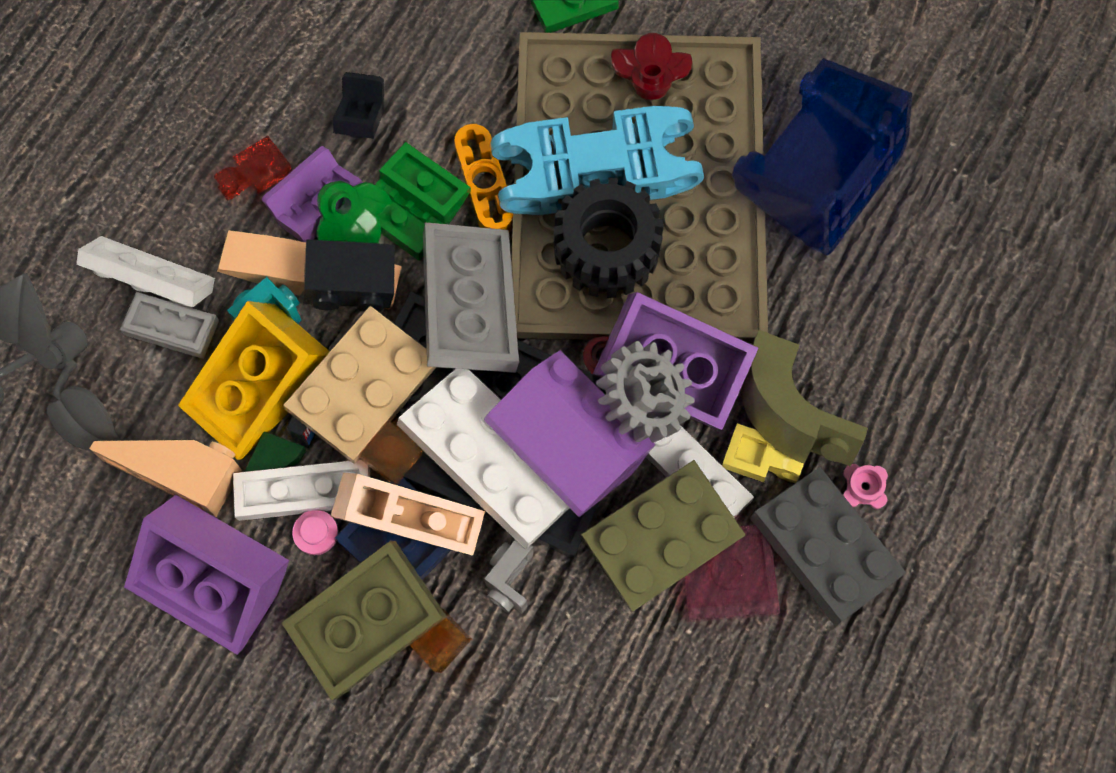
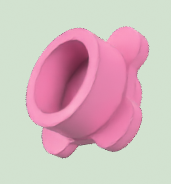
(874, 477)

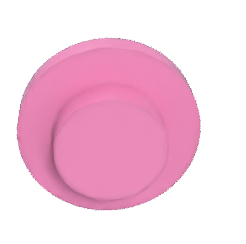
(315, 532)

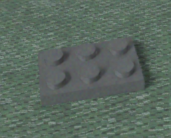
(827, 546)

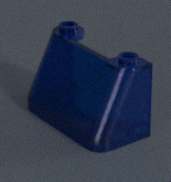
(829, 155)

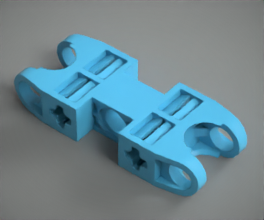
(625, 153)

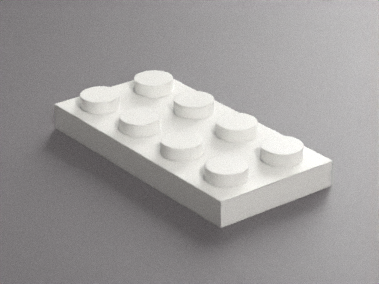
(453, 433)

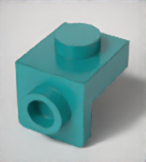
(268, 293)

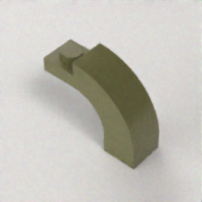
(785, 416)

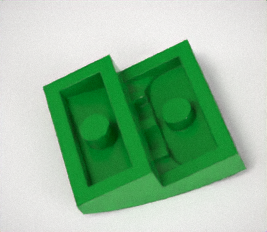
(419, 195)

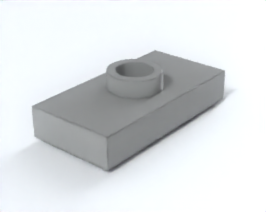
(169, 325)

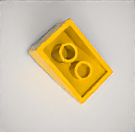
(252, 376)

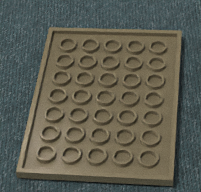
(711, 234)

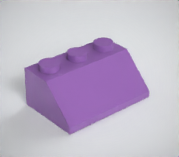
(564, 433)
(204, 572)

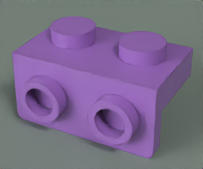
(295, 197)

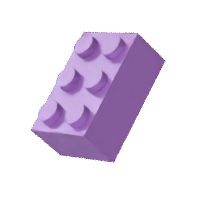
(711, 357)

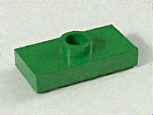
(564, 13)

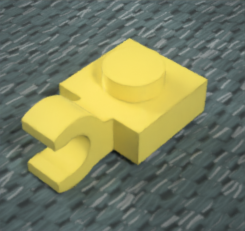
(754, 457)

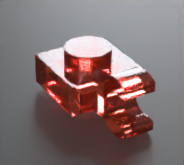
(256, 166)

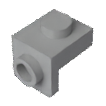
(507, 565)

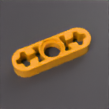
(470, 168)

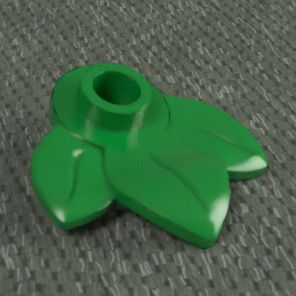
(357, 215)

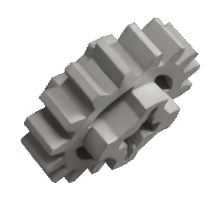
(645, 390)

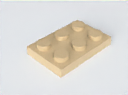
(360, 384)

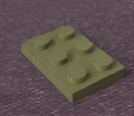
(662, 535)
(363, 620)

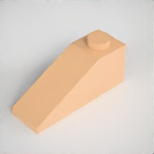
(176, 467)
(407, 513)

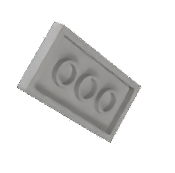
(469, 298)

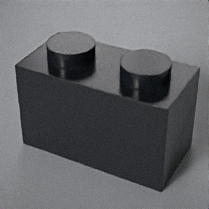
(348, 275)

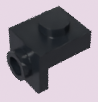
(360, 106)

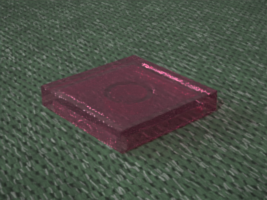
(734, 582)

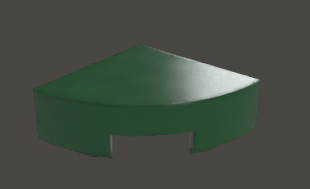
(275, 453)

